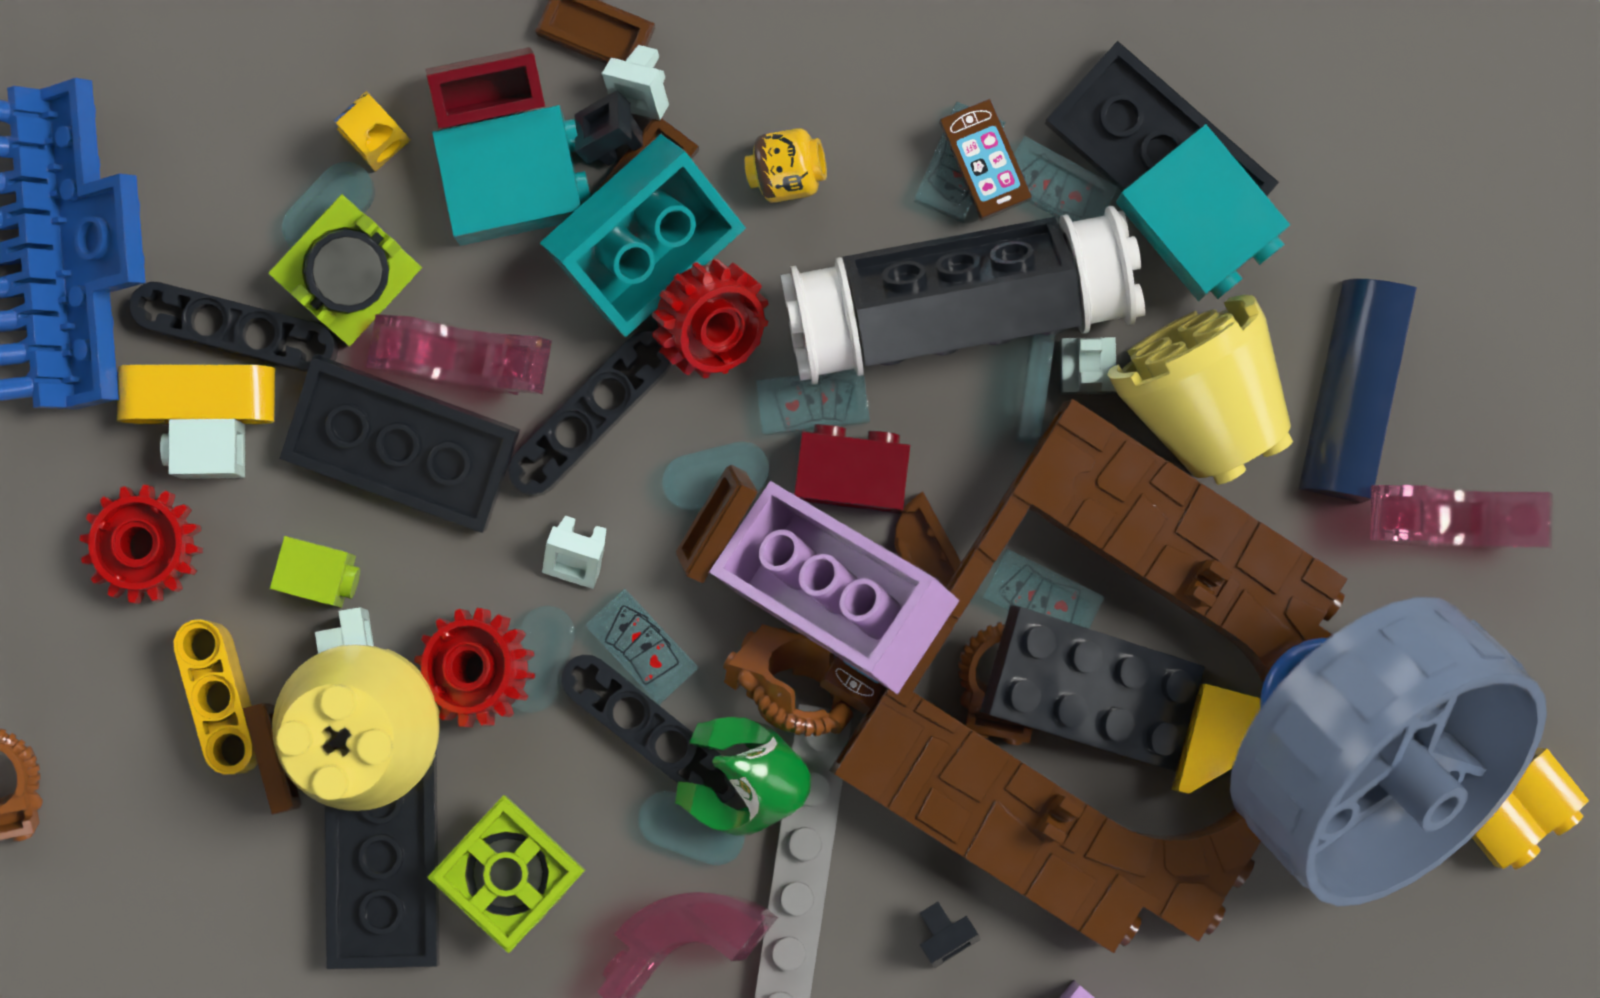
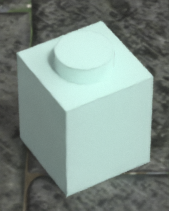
(204, 448)

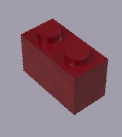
(485, 87)
(852, 470)

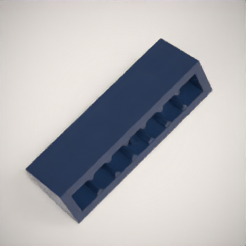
(1357, 388)

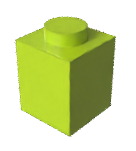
(315, 572)

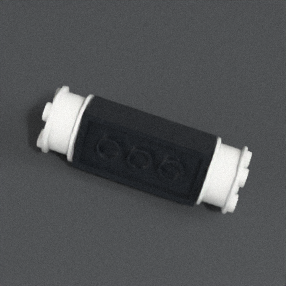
(963, 292)

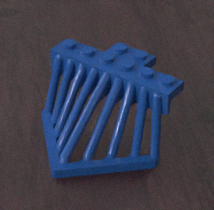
(73, 245)

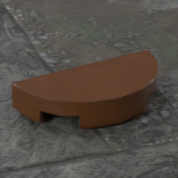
(924, 542)

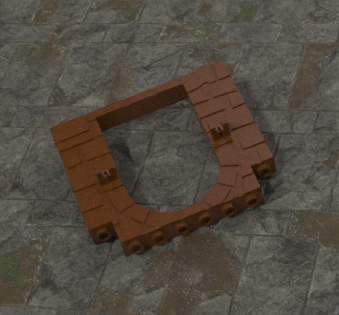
(1017, 821)

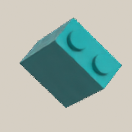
(510, 174)
(1204, 215)

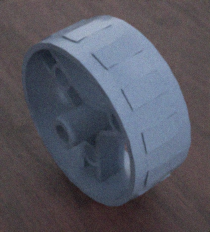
(1387, 750)

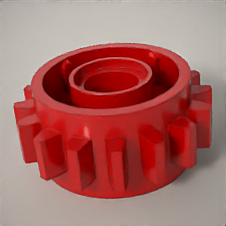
(710, 318)
(111, 540)
(503, 667)

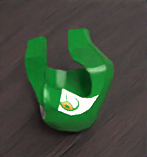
(767, 777)

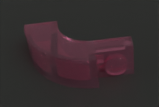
(458, 355)
(1460, 518)
(657, 930)

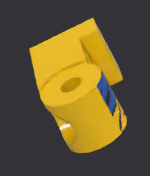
(371, 131)

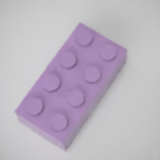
(835, 586)

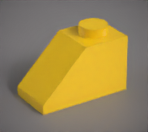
(1213, 736)

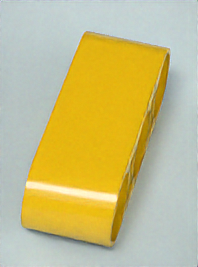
(195, 392)
(197, 680)

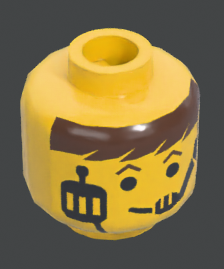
(786, 165)

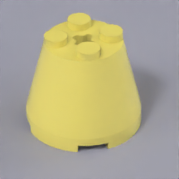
(1209, 389)
(382, 706)

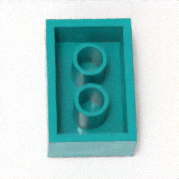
(641, 233)

